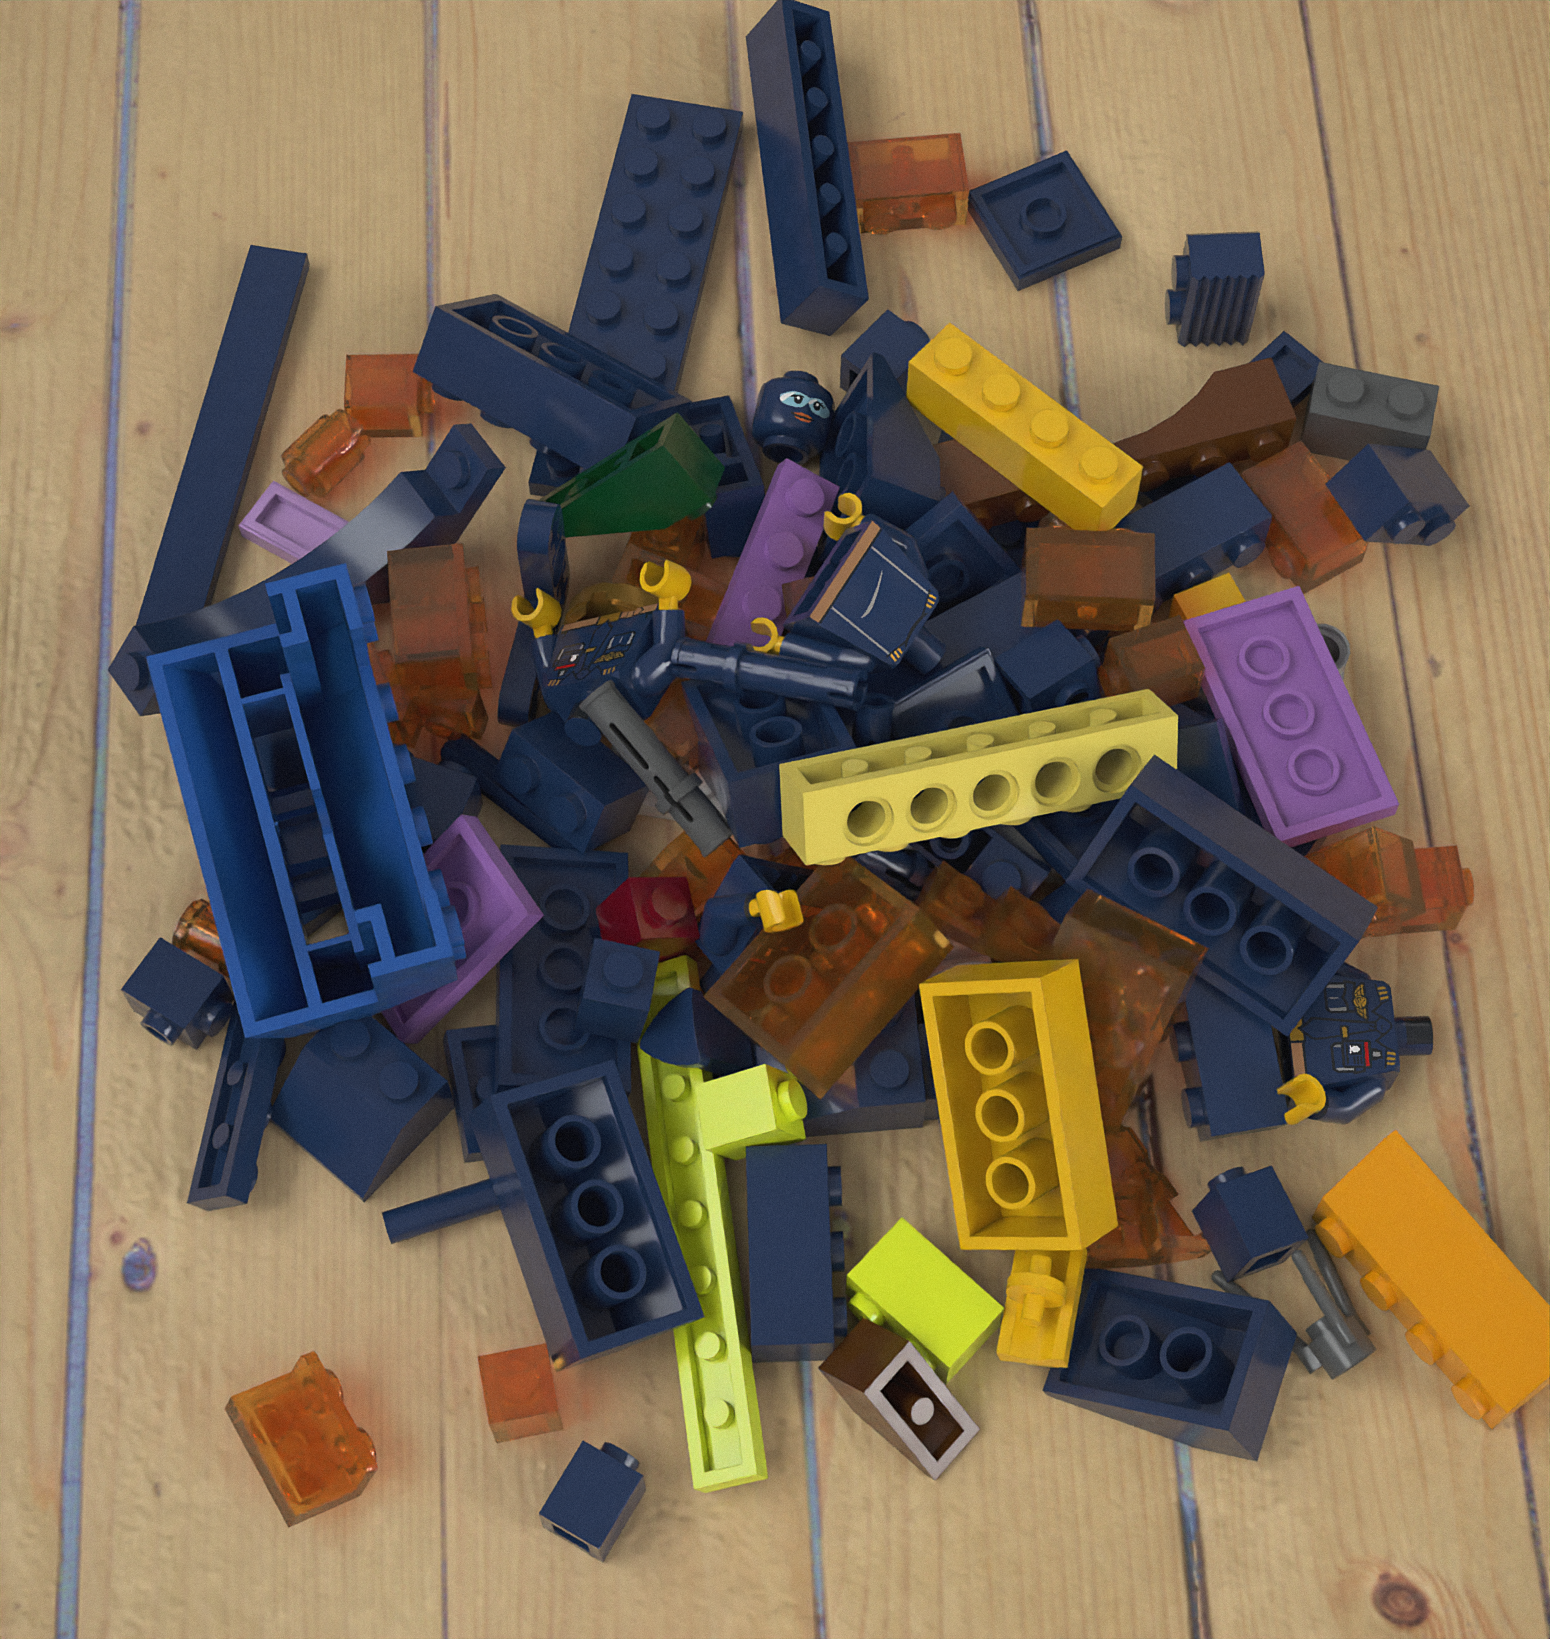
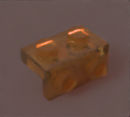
(304, 1440)

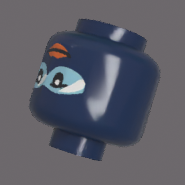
(793, 417)

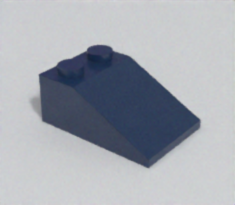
(880, 452)
(747, 741)
(878, 1089)
(1176, 1360)

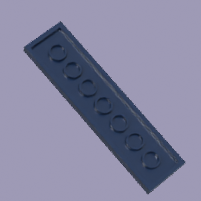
(652, 245)

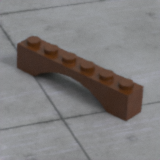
(1231, 419)

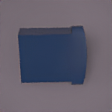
(696, 1035)

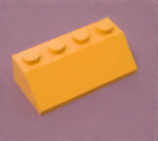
(1440, 1279)

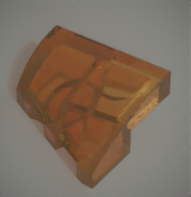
(1148, 1224)

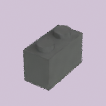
(1364, 408)

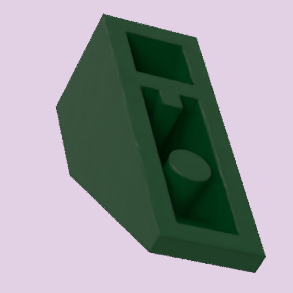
(642, 484)

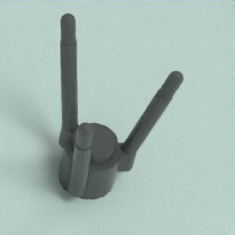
(1340, 1335)

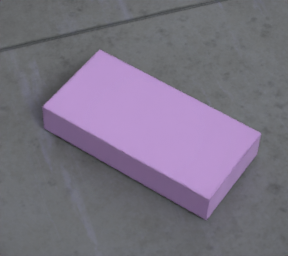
(288, 523)

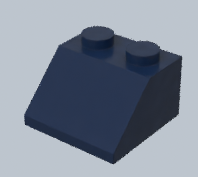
(360, 1102)

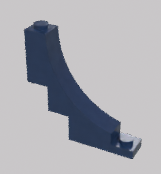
(411, 512)

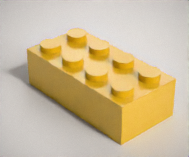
(1019, 1105)

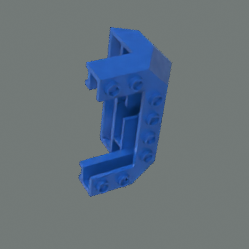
(315, 842)

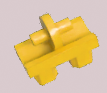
(1041, 1307)

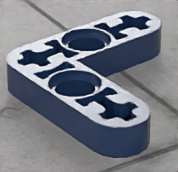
(542, 566)

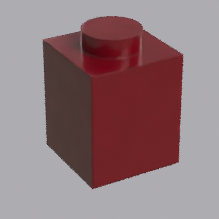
(650, 915)

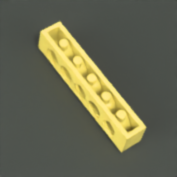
(1088, 754)

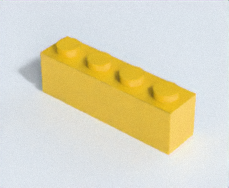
(1022, 432)

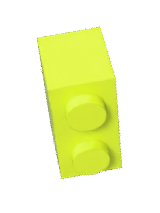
(923, 1298)

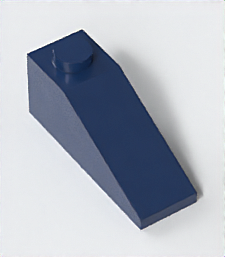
(740, 486)

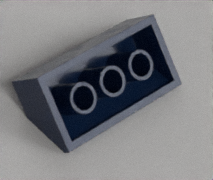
(540, 380)
(1218, 878)
(584, 1214)

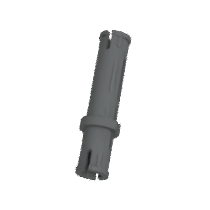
(657, 768)

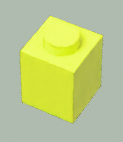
(751, 1110)

